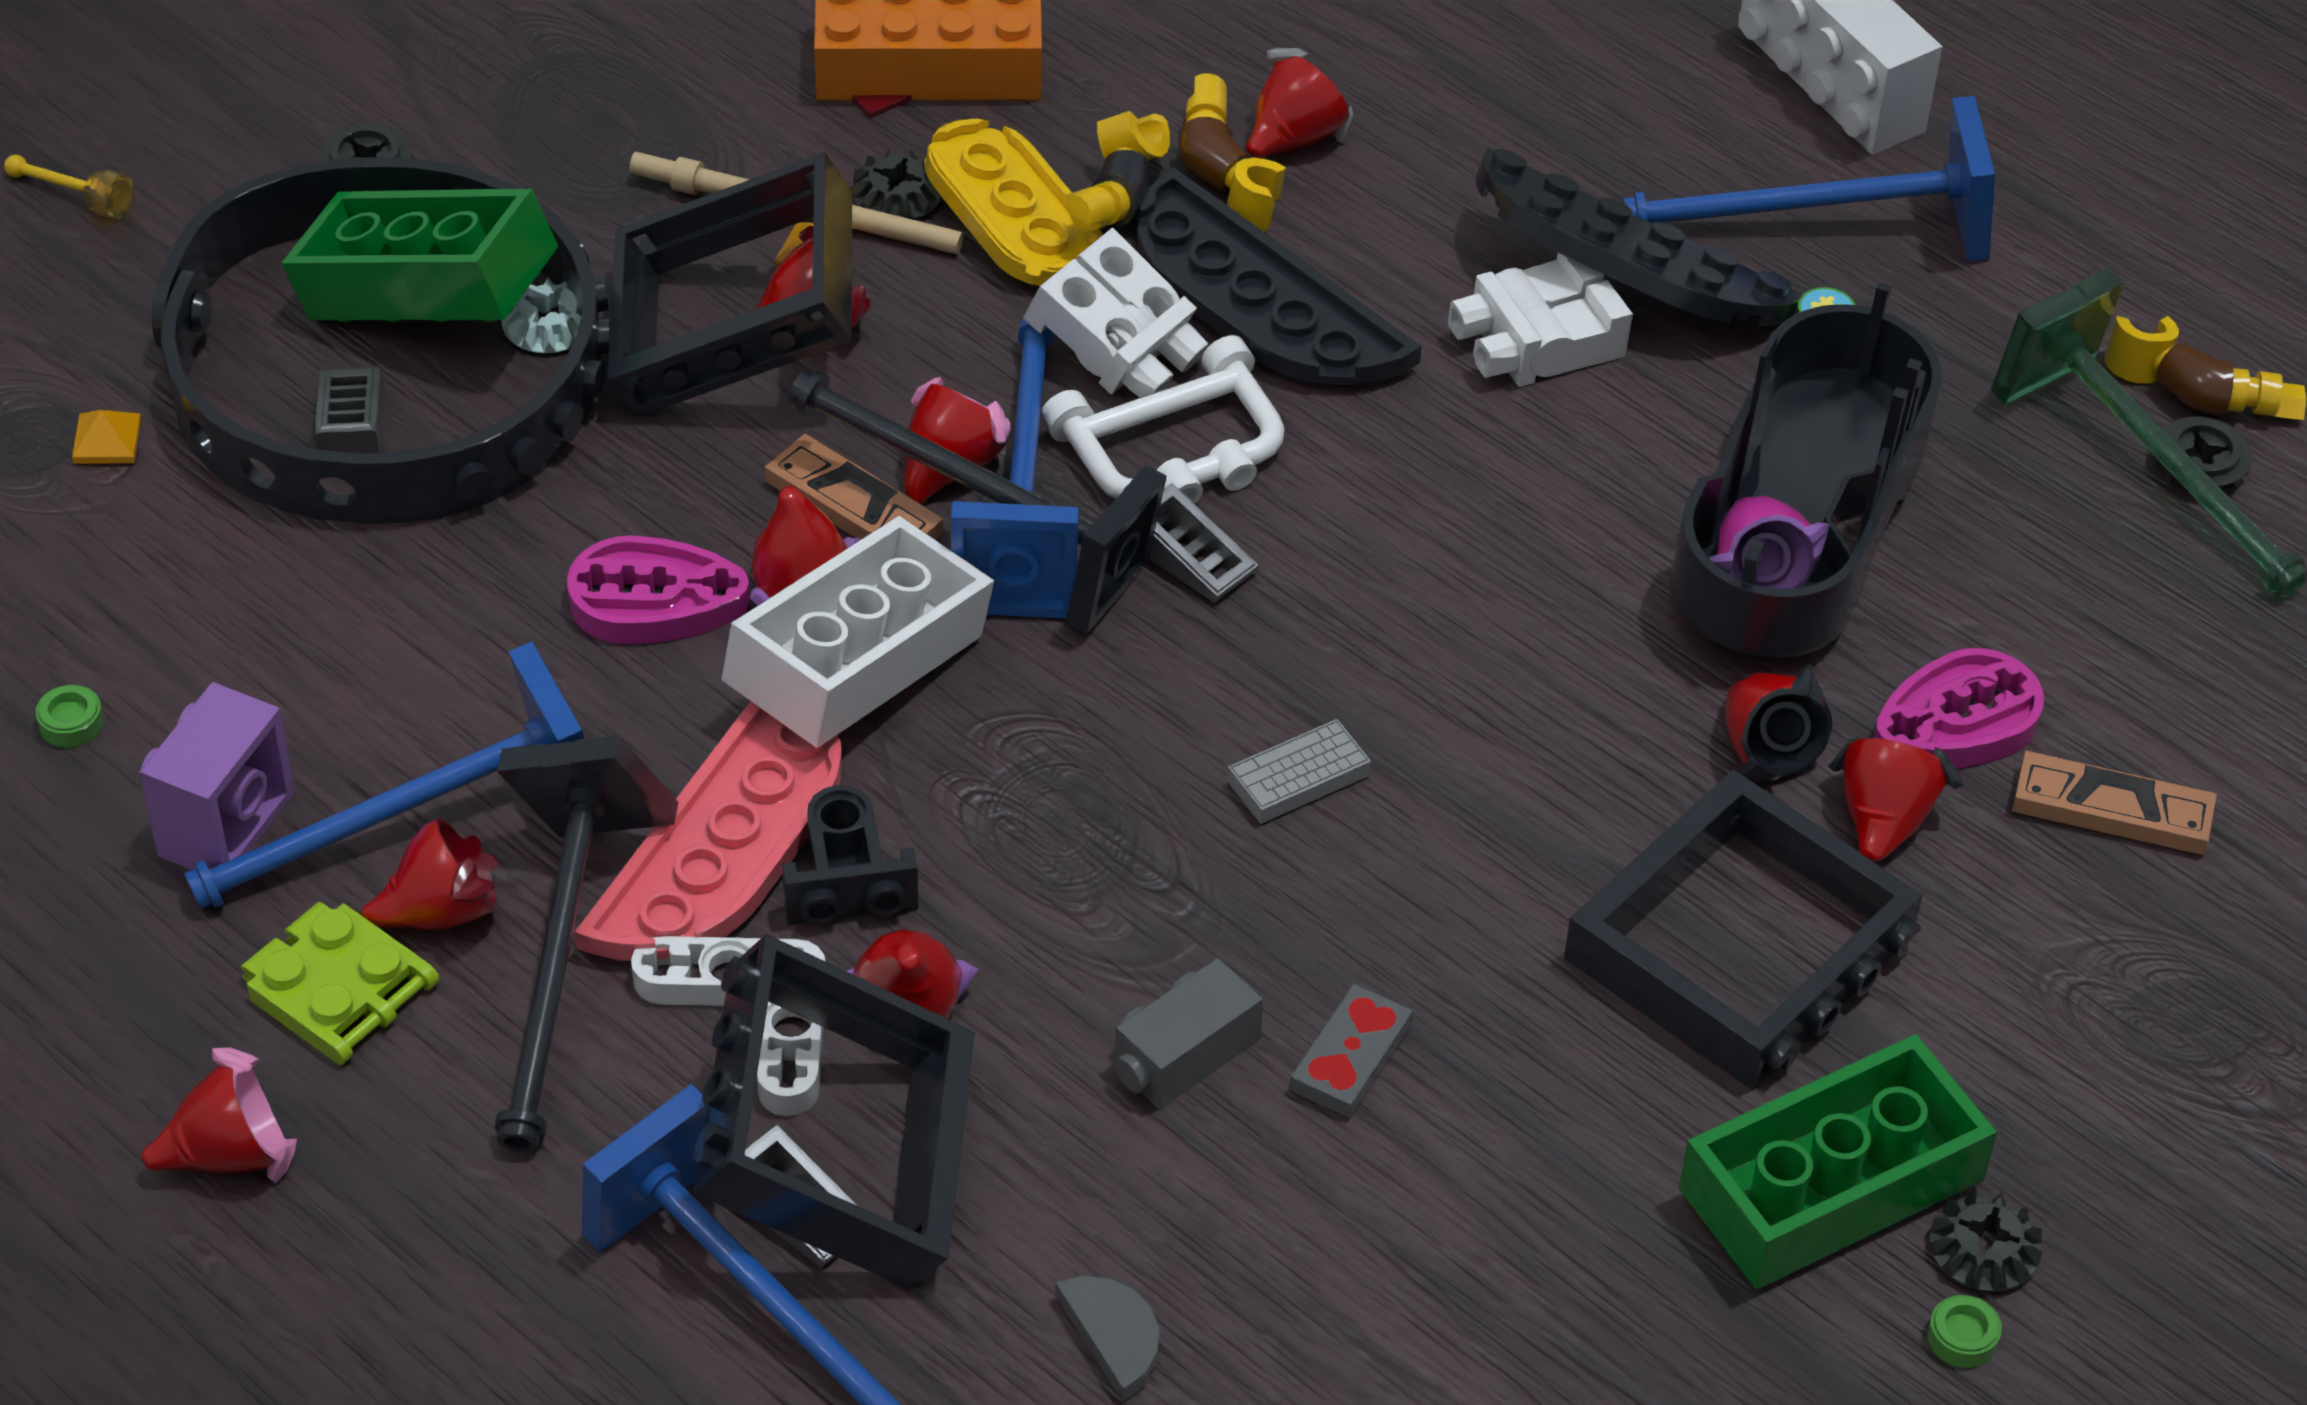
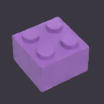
(217, 778)

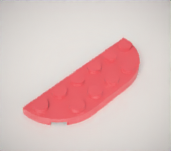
(727, 843)

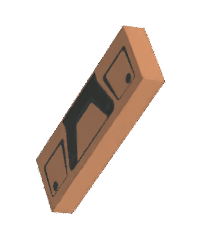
(845, 491)
(2114, 802)

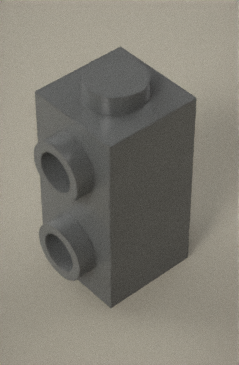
(1187, 1033)

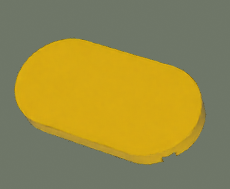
(1006, 198)

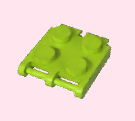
(334, 976)

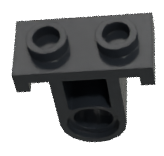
(847, 864)

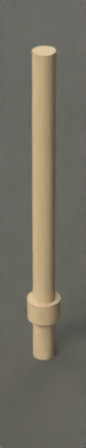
(691, 177)

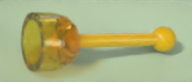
(104, 193)

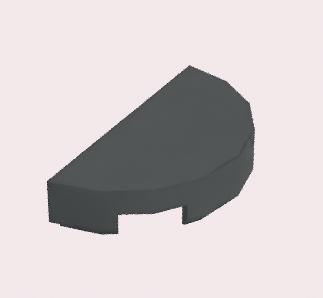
(1115, 1327)

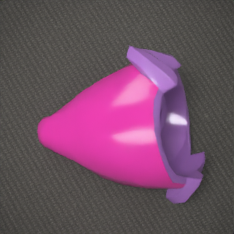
(1789, 539)

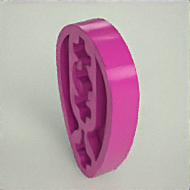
(641, 616)
(1949, 685)

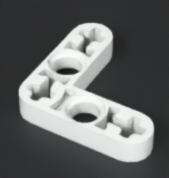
(681, 989)

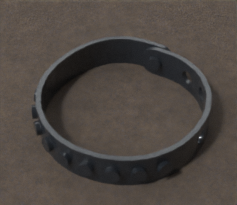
(391, 484)

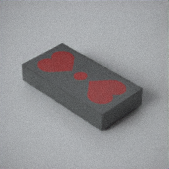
(1351, 1050)

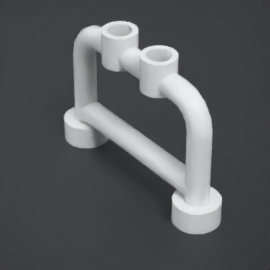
(1228, 370)

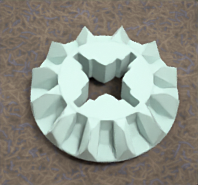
(550, 333)

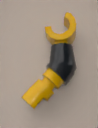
(1124, 178)

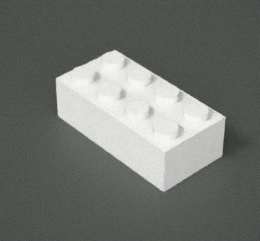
(1854, 60)
(856, 631)

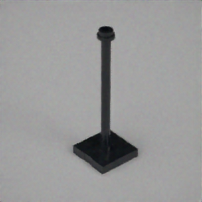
(1111, 547)
(577, 793)

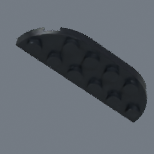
(1628, 248)
(1264, 292)

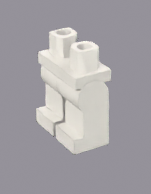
(1118, 317)
(1542, 320)

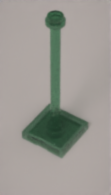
(2065, 337)

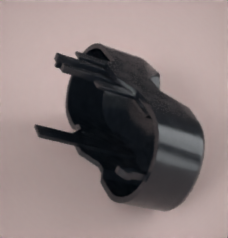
(1835, 435)

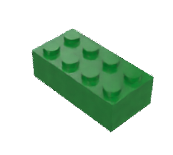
(420, 255)
(1836, 1160)

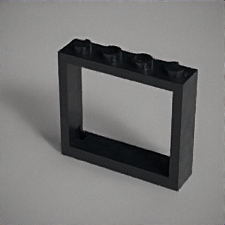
(750, 343)
(1746, 1052)
(934, 1128)

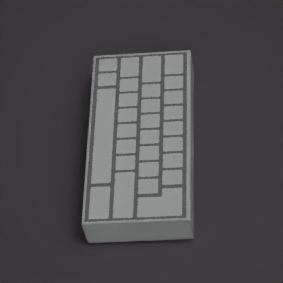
(1298, 771)

